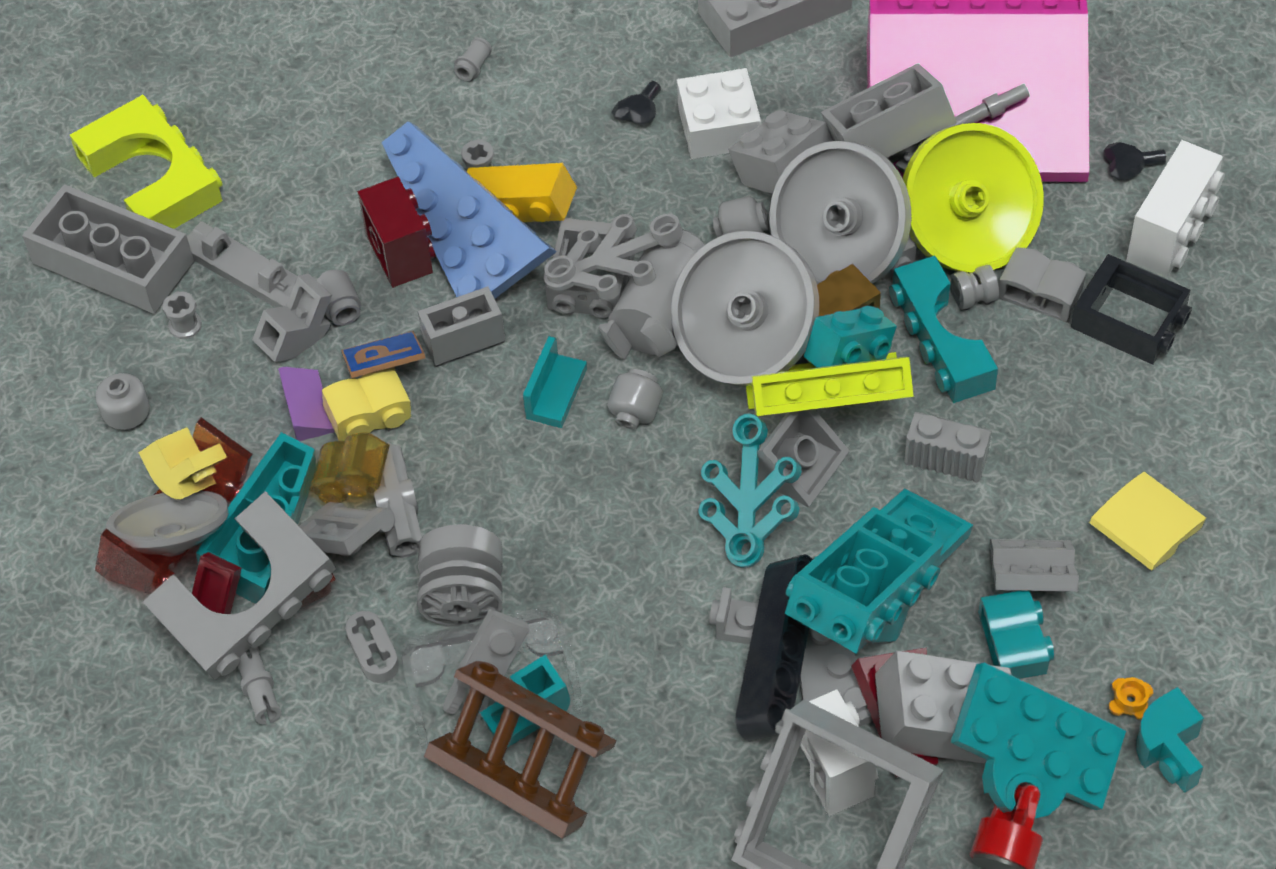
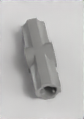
(398, 495)

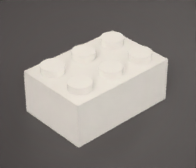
(1176, 209)

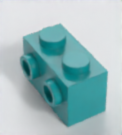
(850, 337)

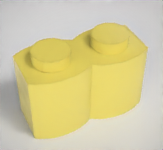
(366, 403)

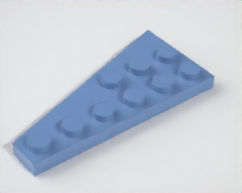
(470, 227)

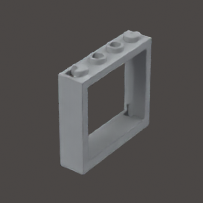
(777, 763)

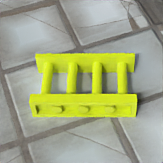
(830, 386)

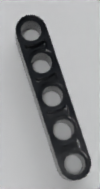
(773, 655)

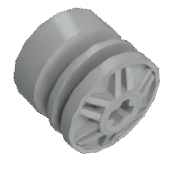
(459, 574)

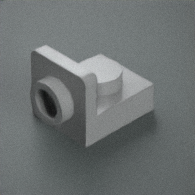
(733, 618)

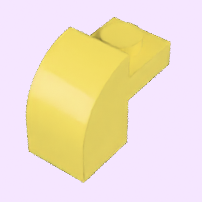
(179, 465)

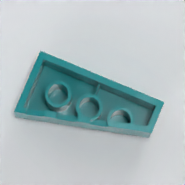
(286, 477)

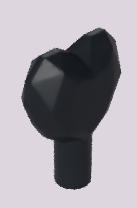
(638, 107)
(1129, 161)

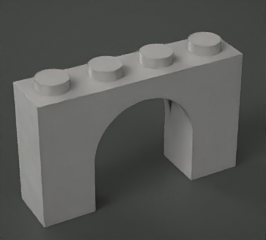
(222, 639)

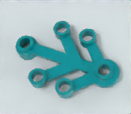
(749, 496)

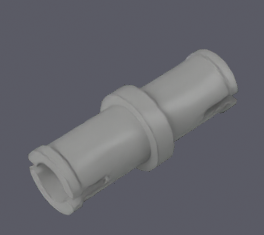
(258, 686)

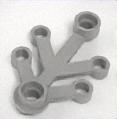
(572, 270)

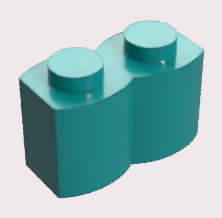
(1014, 633)

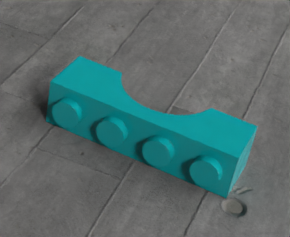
(961, 364)

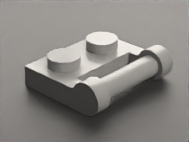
(346, 529)

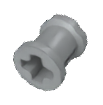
(477, 154)
(181, 313)

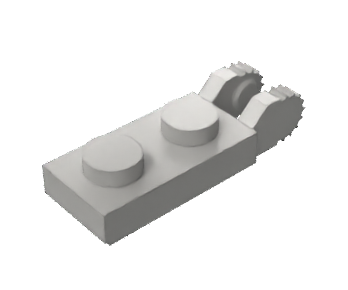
(494, 643)

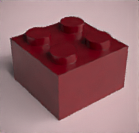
(397, 231)

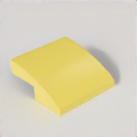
(1147, 520)

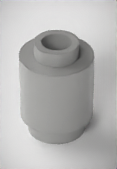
(344, 303)

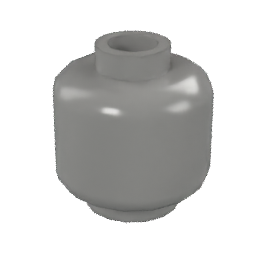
(741, 215)
(635, 398)
(122, 401)

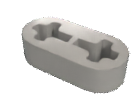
(380, 642)

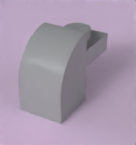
(298, 325)

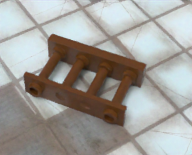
(488, 769)

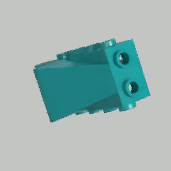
(875, 571)

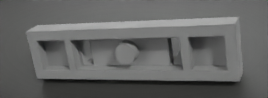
(241, 265)

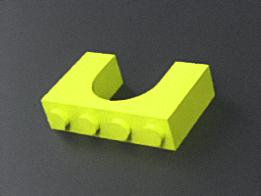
(143, 130)

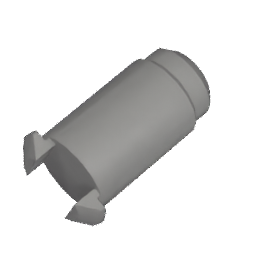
(643, 313)

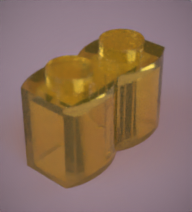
(349, 468)

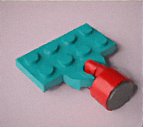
(1034, 758)

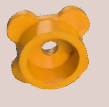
(1130, 687)

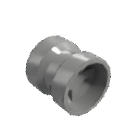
(974, 287)

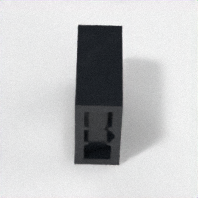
(1138, 284)

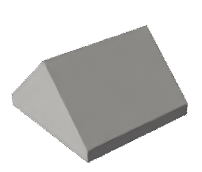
(810, 443)

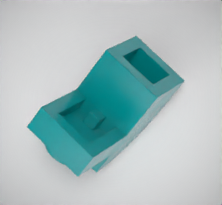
(540, 679)
(1162, 737)

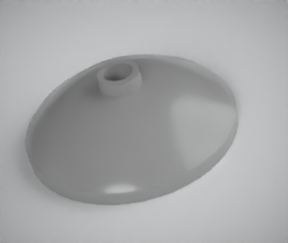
(168, 524)

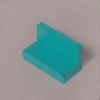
(552, 386)

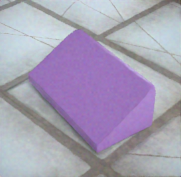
(305, 402)

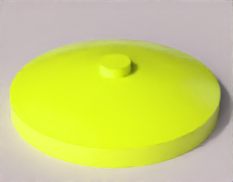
(973, 196)

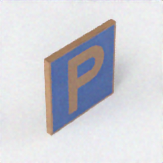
(383, 354)

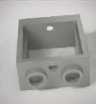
(580, 298)

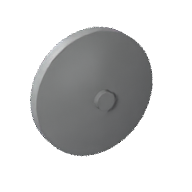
(842, 208)
(744, 307)

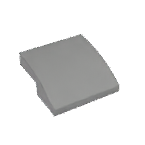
(1033, 565)

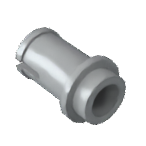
(469, 64)

